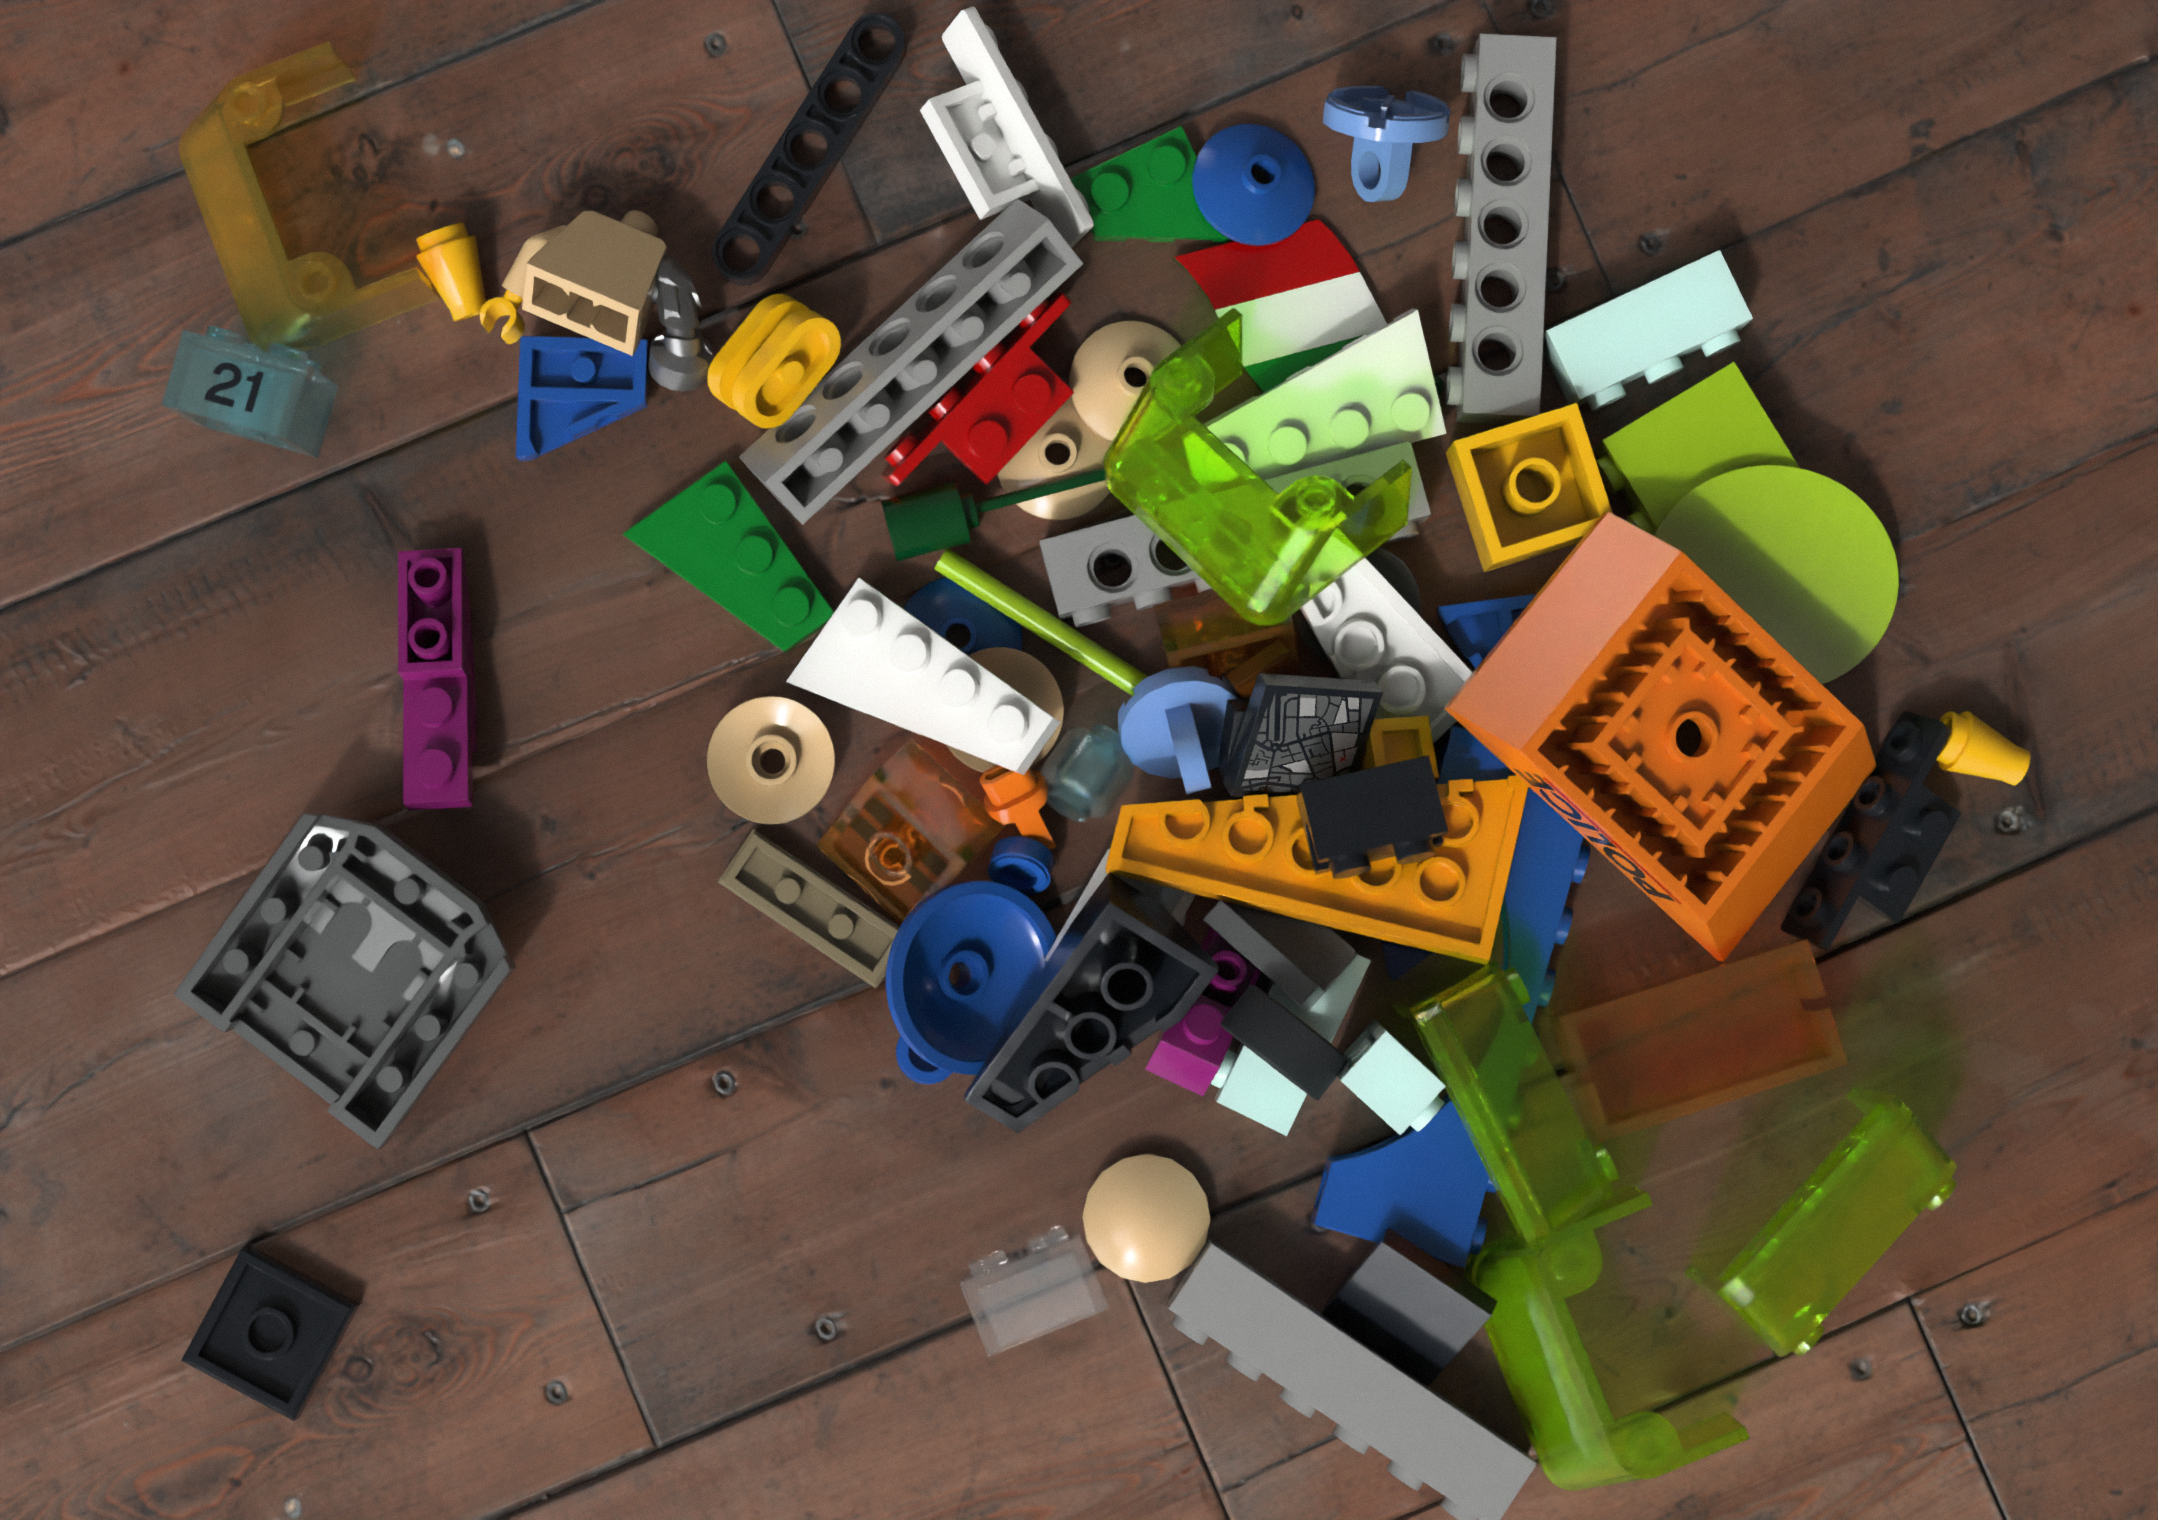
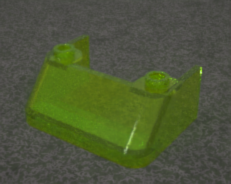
(1218, 515)
(1510, 1100)
(1833, 1227)
(1552, 1375)

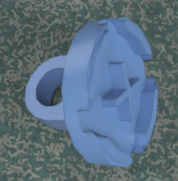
(1384, 134)
(1176, 724)

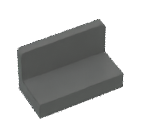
(1289, 951)

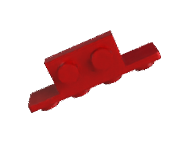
(995, 409)

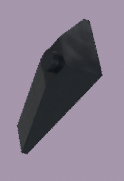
(1102, 992)

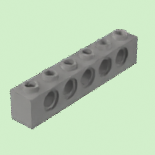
(1526, 72)
(912, 359)
(1073, 555)

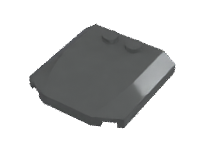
(352, 969)

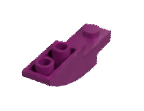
(437, 679)

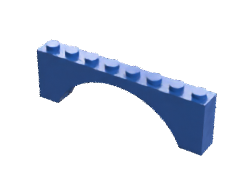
(1432, 1179)

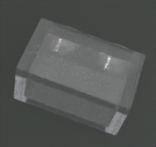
(1033, 1291)

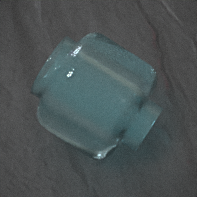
(1087, 773)

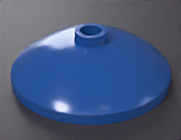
(1000, 950)

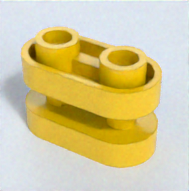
(774, 360)

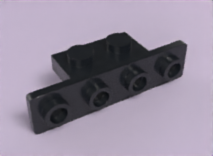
(1882, 839)

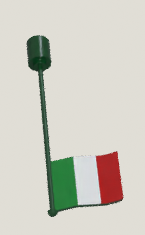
(1296, 309)

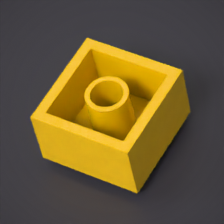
(1528, 486)

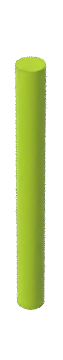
(1039, 621)

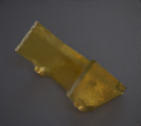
(279, 298)

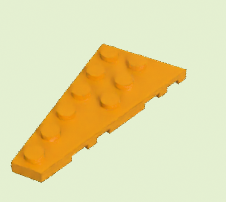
(1260, 859)

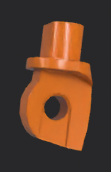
(1017, 800)

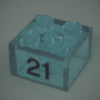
(250, 392)

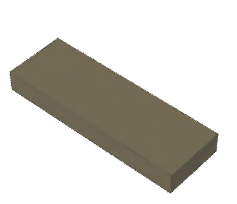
(811, 907)

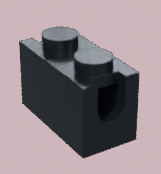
(1372, 817)

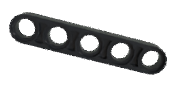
(811, 118)

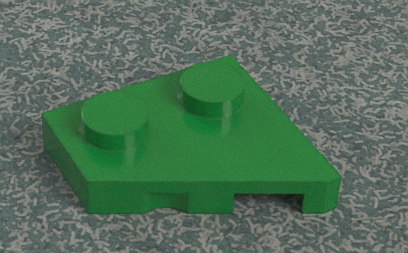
(1146, 194)

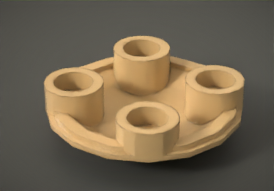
(1146, 1218)

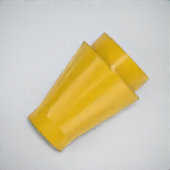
(454, 268)
(1981, 750)

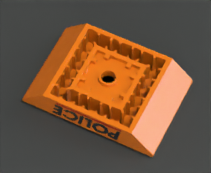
(1589, 715)

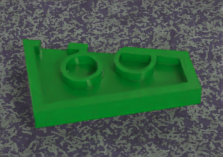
(735, 557)

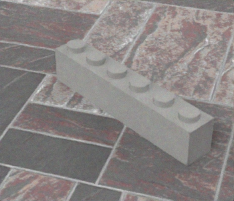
(1350, 1384)

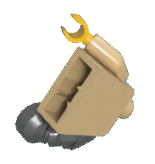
(604, 285)

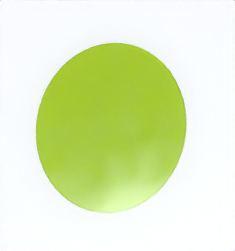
(1794, 558)

